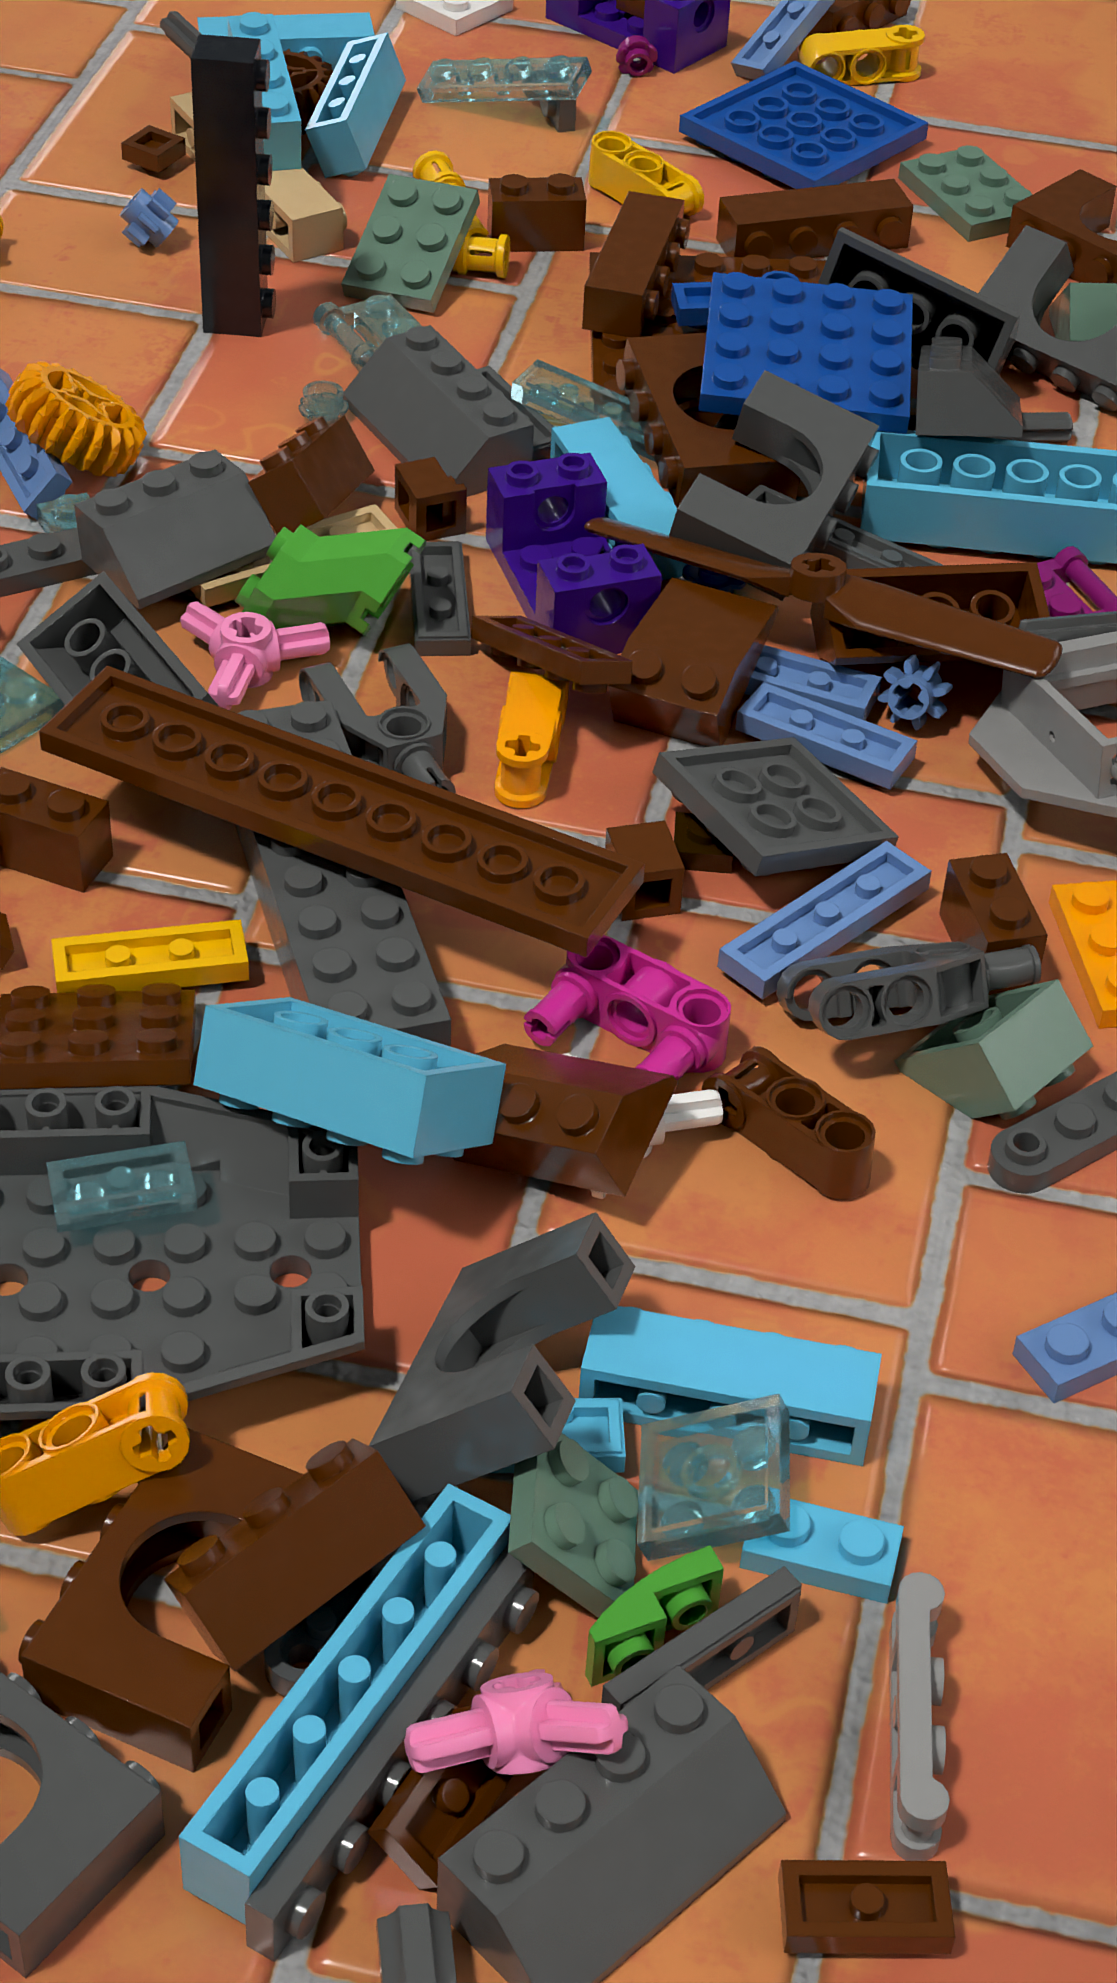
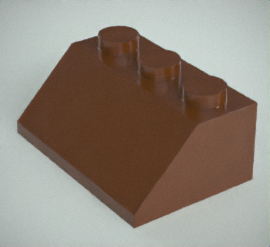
(572, 1119)

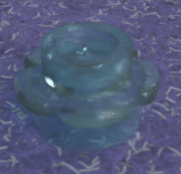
(323, 399)

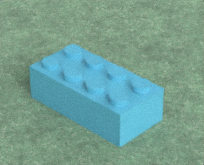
(349, 1078)

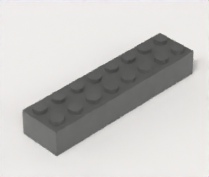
(336, 930)

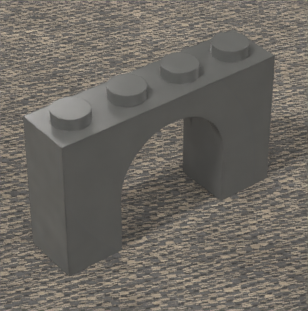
(1027, 284)
(811, 438)
(479, 1383)
(81, 1833)

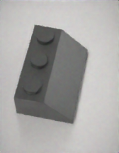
(174, 528)

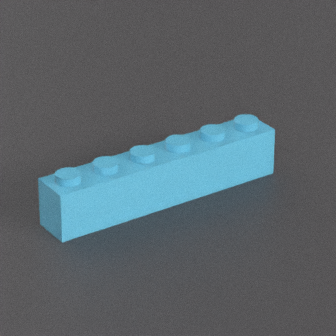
(338, 1701)

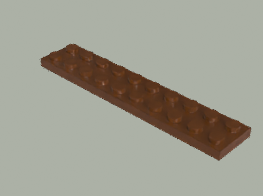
(346, 809)

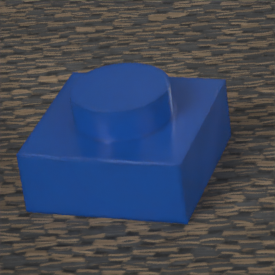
(691, 303)

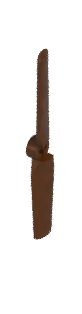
(860, 602)

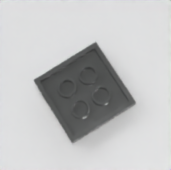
(772, 805)

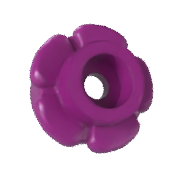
(632, 48)

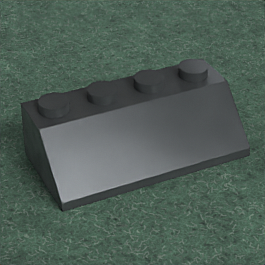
(939, 303)
(963, 394)
(436, 404)
(100, 631)
(611, 1842)

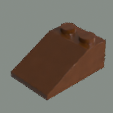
(692, 662)

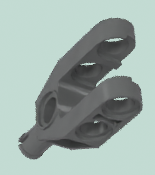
(401, 738)
(933, 978)

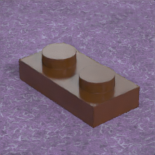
(434, 1814)
(865, 1907)

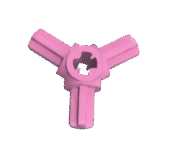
(249, 648)
(516, 1727)

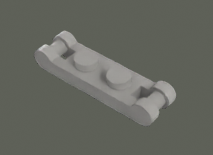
(916, 1745)

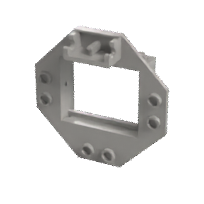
(1044, 742)

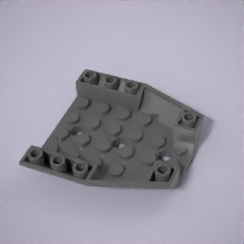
(265, 1209)

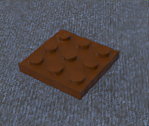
(96, 1037)

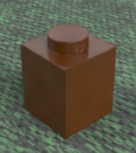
(663, 868)

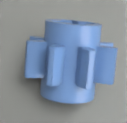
(149, 217)
(898, 694)

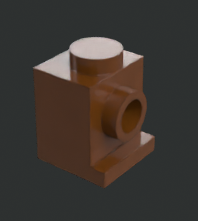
(429, 499)

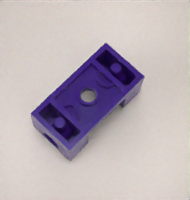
(677, 28)
(554, 563)

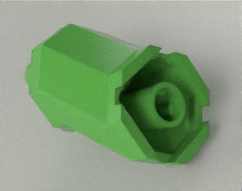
(330, 577)

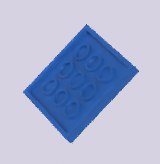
(803, 127)
(819, 336)

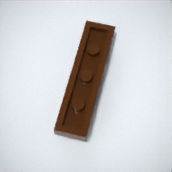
(554, 651)

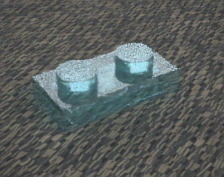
(121, 1186)

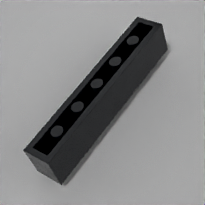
(232, 183)

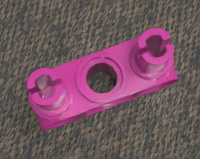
(640, 1003)

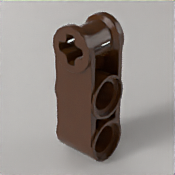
(797, 1123)

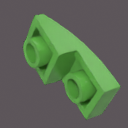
(662, 1601)

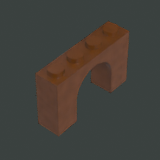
(1074, 212)
(661, 381)
(103, 1663)

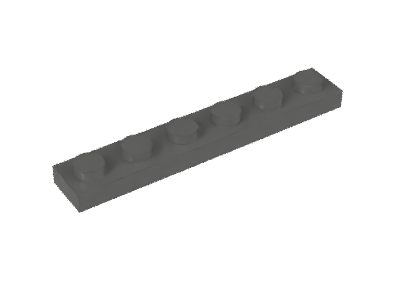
(336, 1830)

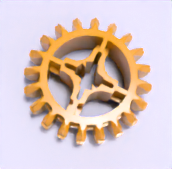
(75, 419)

